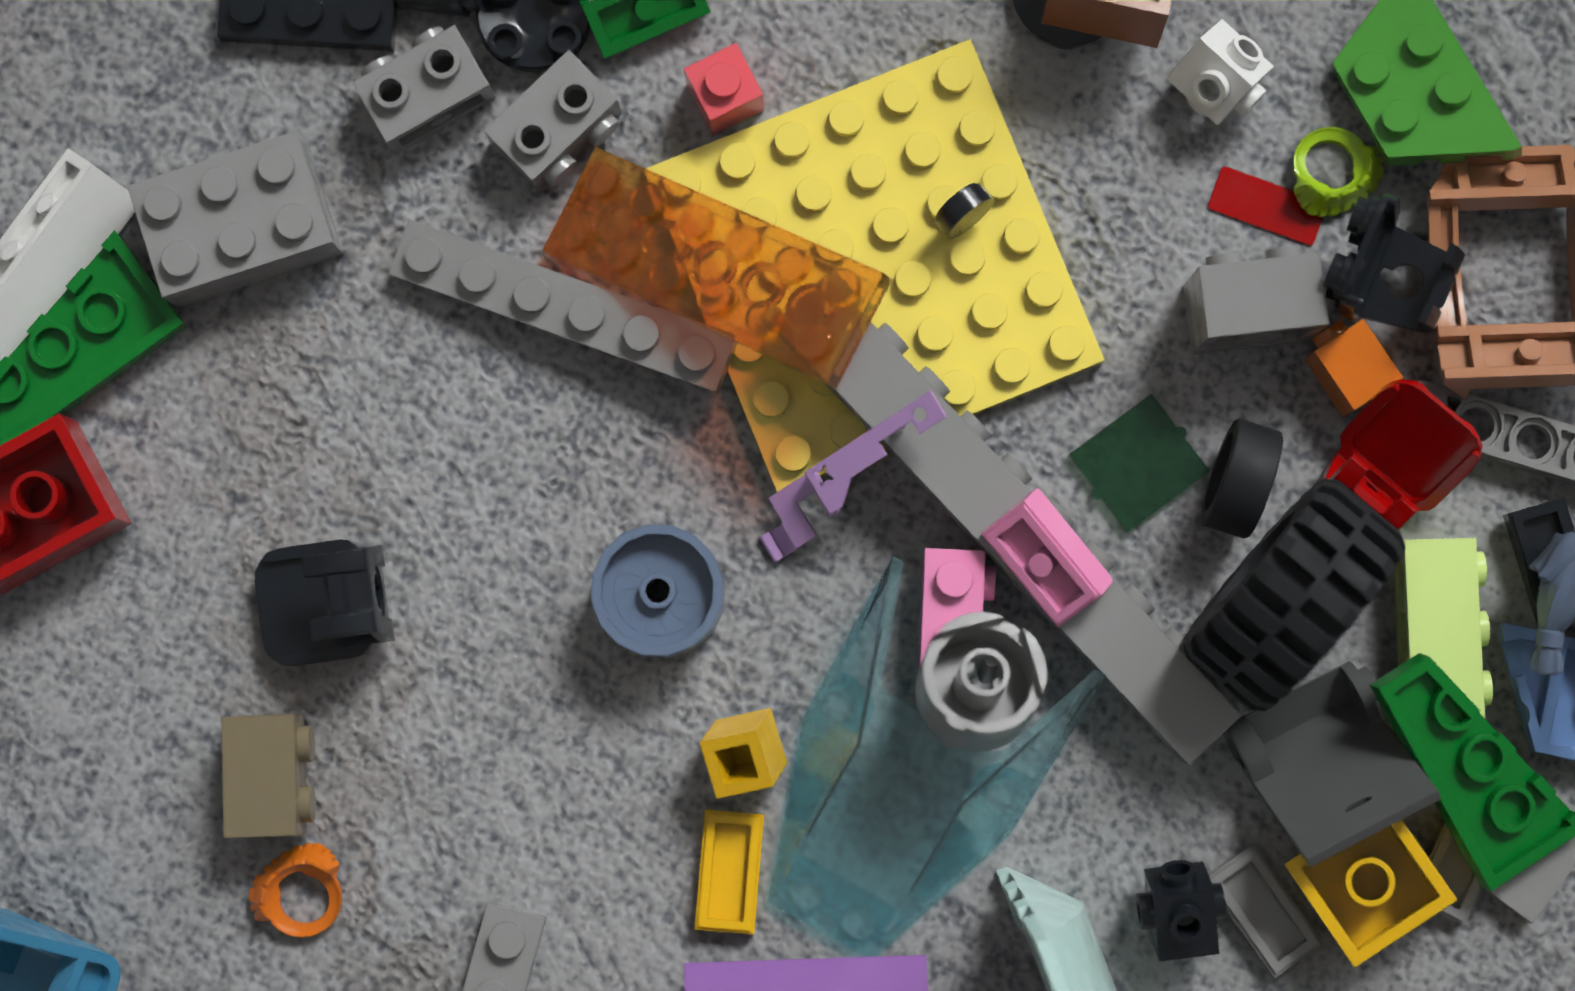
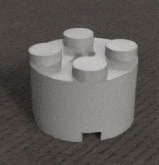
(995, 652)

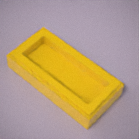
(729, 871)

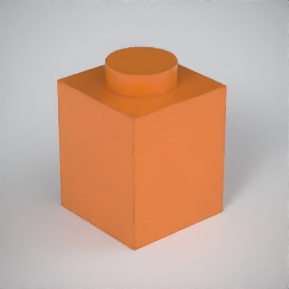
(1351, 365)

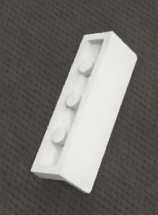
(53, 240)

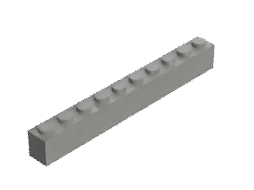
(977, 489)

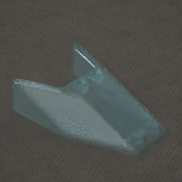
(886, 811)

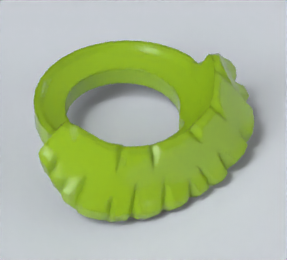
(1319, 198)

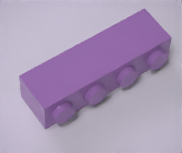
(817, 974)

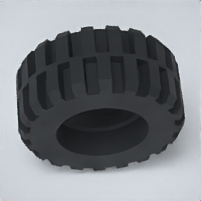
(1294, 595)

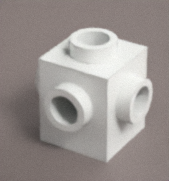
(1221, 73)

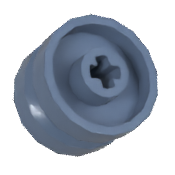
(641, 560)

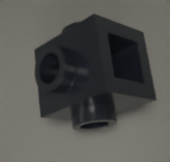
(1181, 910)

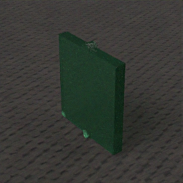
(1139, 463)

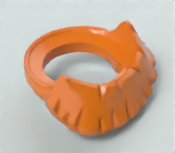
(313, 861)

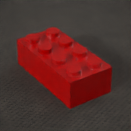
(51, 500)

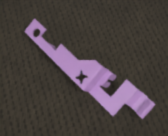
(842, 466)

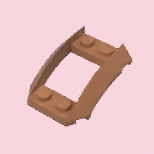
(1503, 352)

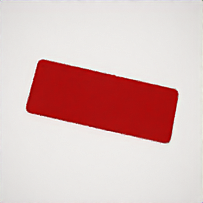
(1263, 205)

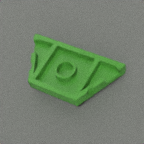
(1420, 88)

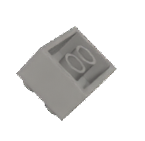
(235, 220)

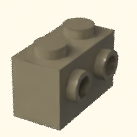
(266, 775)

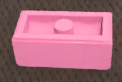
(1048, 557)

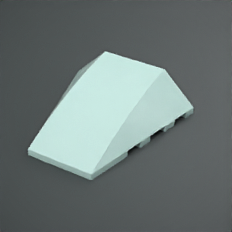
(1057, 934)

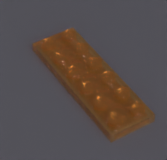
(718, 266)

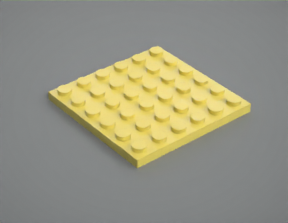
(867, 182)

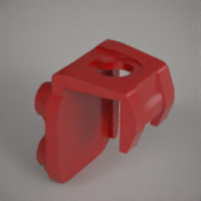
(1404, 452)

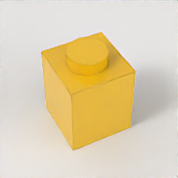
(743, 753)

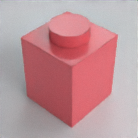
(724, 89)

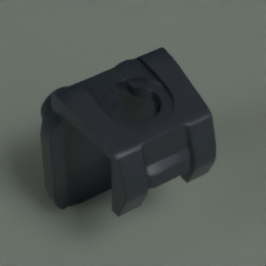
(1355, 278)
(322, 602)

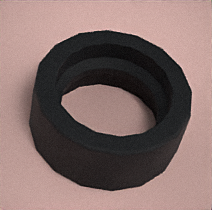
(1242, 478)

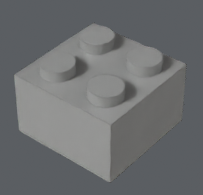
(1255, 301)

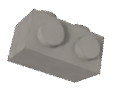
(423, 88)
(555, 122)

